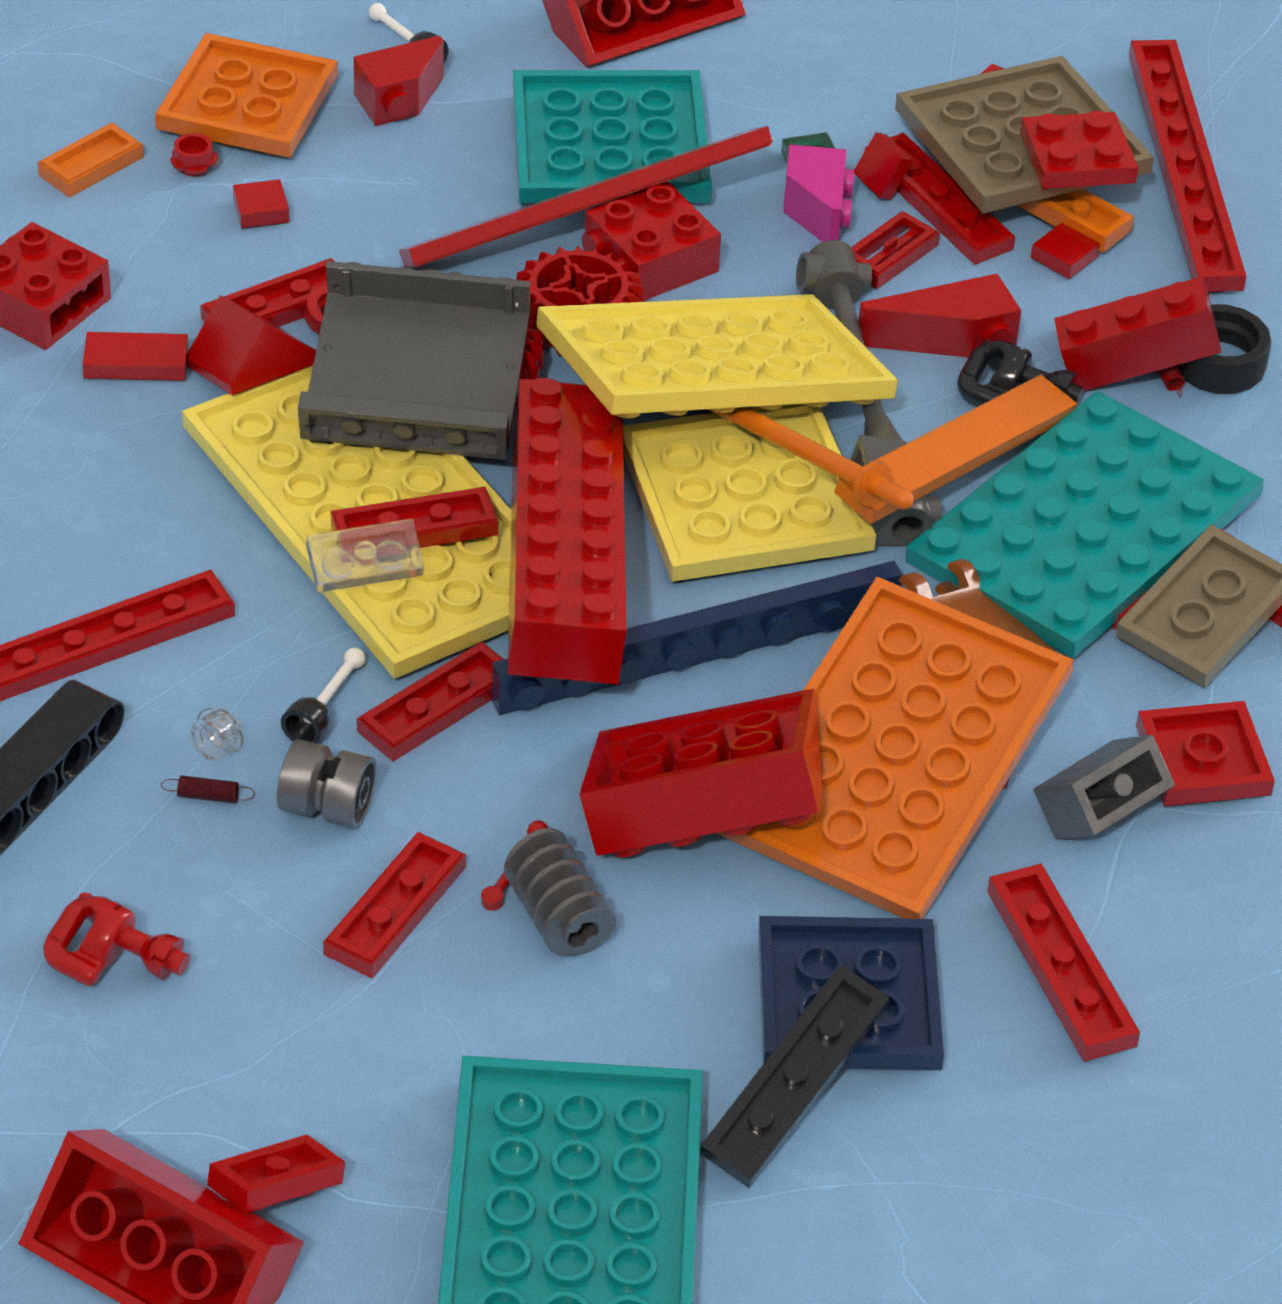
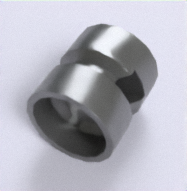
(318, 781)

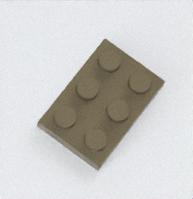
(1205, 606)

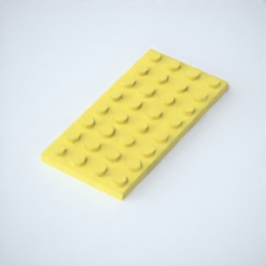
(301, 480)

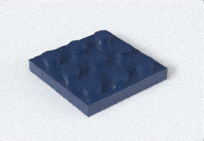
(887, 953)

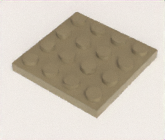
(977, 125)

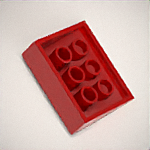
(704, 774)

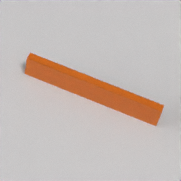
(968, 442)

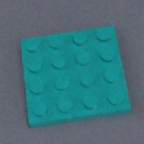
(602, 124)

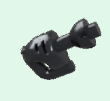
(1011, 369)

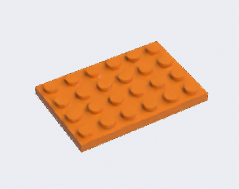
(915, 745)

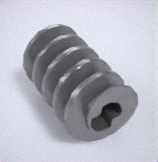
(558, 893)

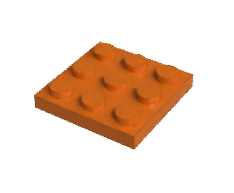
(247, 95)

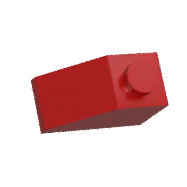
(398, 79)

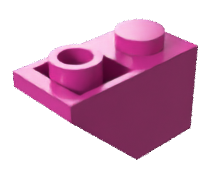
(817, 188)

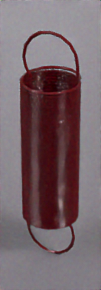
(208, 789)

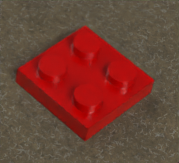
(1078, 150)
(1209, 752)

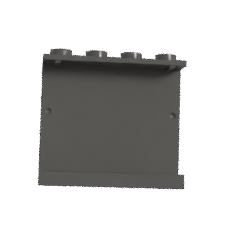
(417, 361)

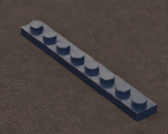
(708, 635)

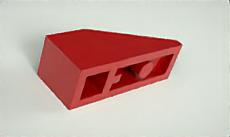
(942, 318)

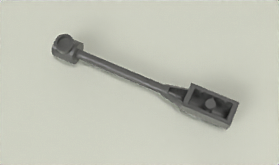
(838, 283)

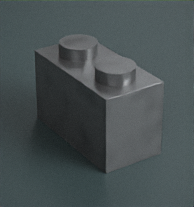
(1104, 787)

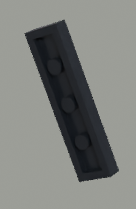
(794, 1076)

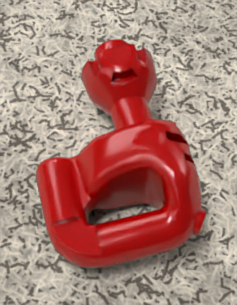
(110, 934)

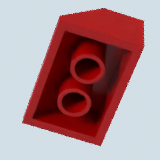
(1139, 334)

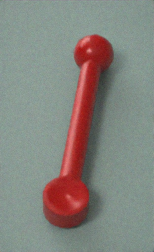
(492, 896)

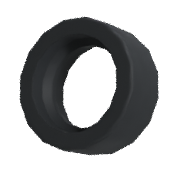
(1232, 373)

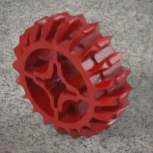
(579, 279)

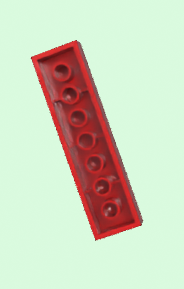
(566, 536)

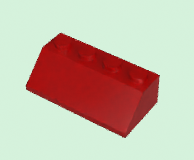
(613, 28)
(151, 1230)

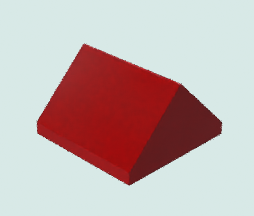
(244, 349)

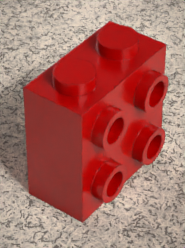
(658, 235)
(48, 285)

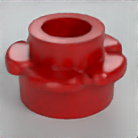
(193, 154)

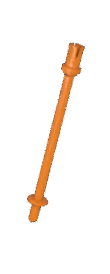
(870, 483)

